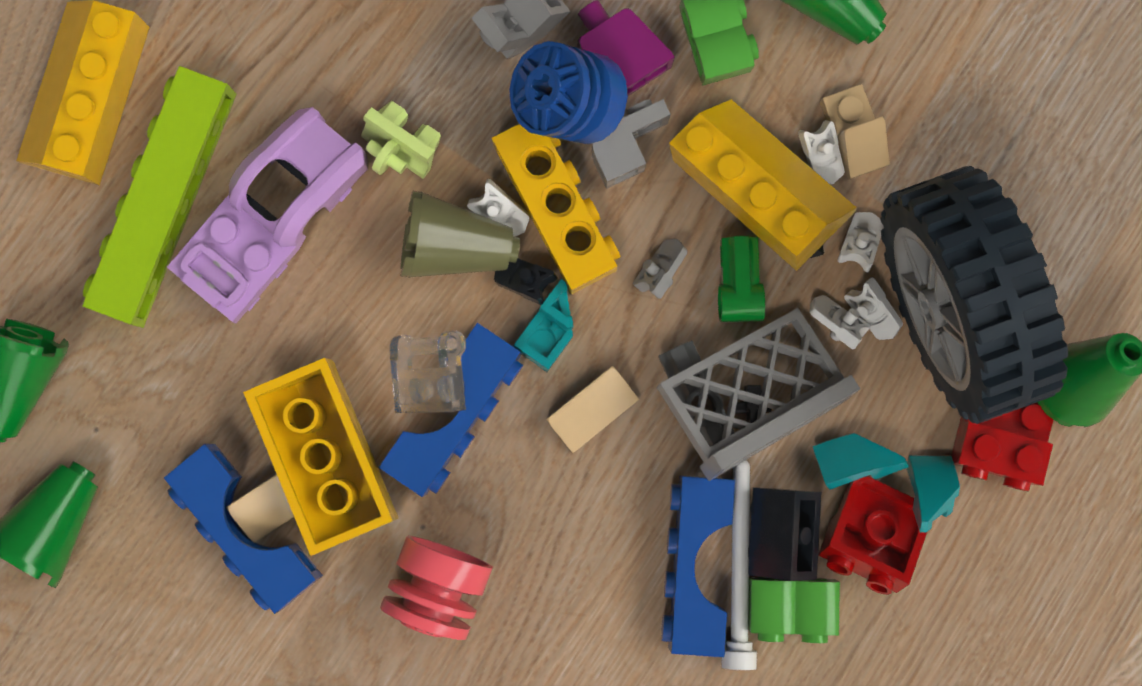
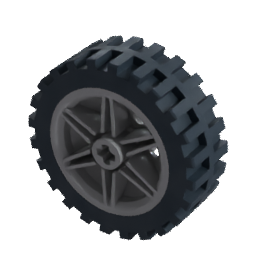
(974, 294)

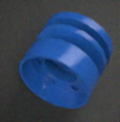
(568, 93)

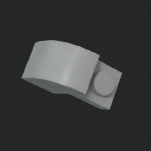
(518, 23)
(618, 154)

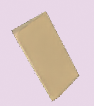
(592, 409)
(261, 509)

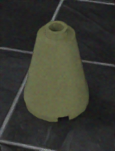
(453, 240)

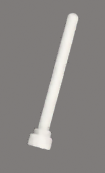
(739, 650)

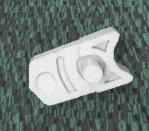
(823, 151)
(500, 207)
(862, 240)
(875, 310)
(844, 324)

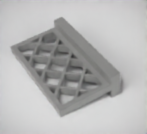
(767, 428)

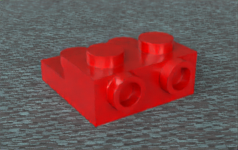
(1007, 447)
(874, 536)

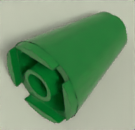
(849, 18)
(26, 368)
(1096, 379)
(46, 522)

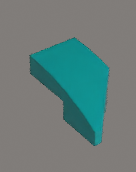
(549, 330)
(854, 458)
(934, 487)

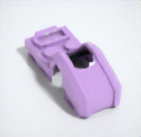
(246, 245)

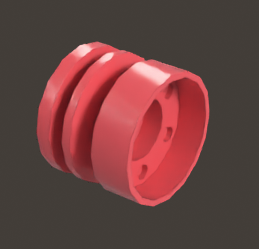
(436, 588)

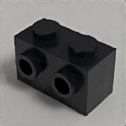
(784, 534)

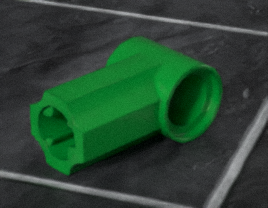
(741, 293)

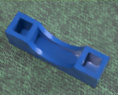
(421, 458)
(207, 487)
(694, 621)

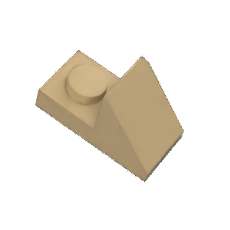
(859, 134)

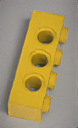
(577, 268)

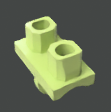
(396, 146)

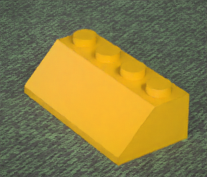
(84, 90)
(760, 181)
(320, 455)

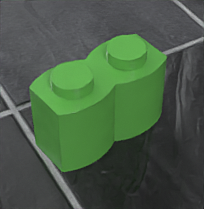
(718, 38)
(794, 608)

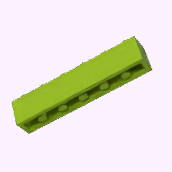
(159, 197)

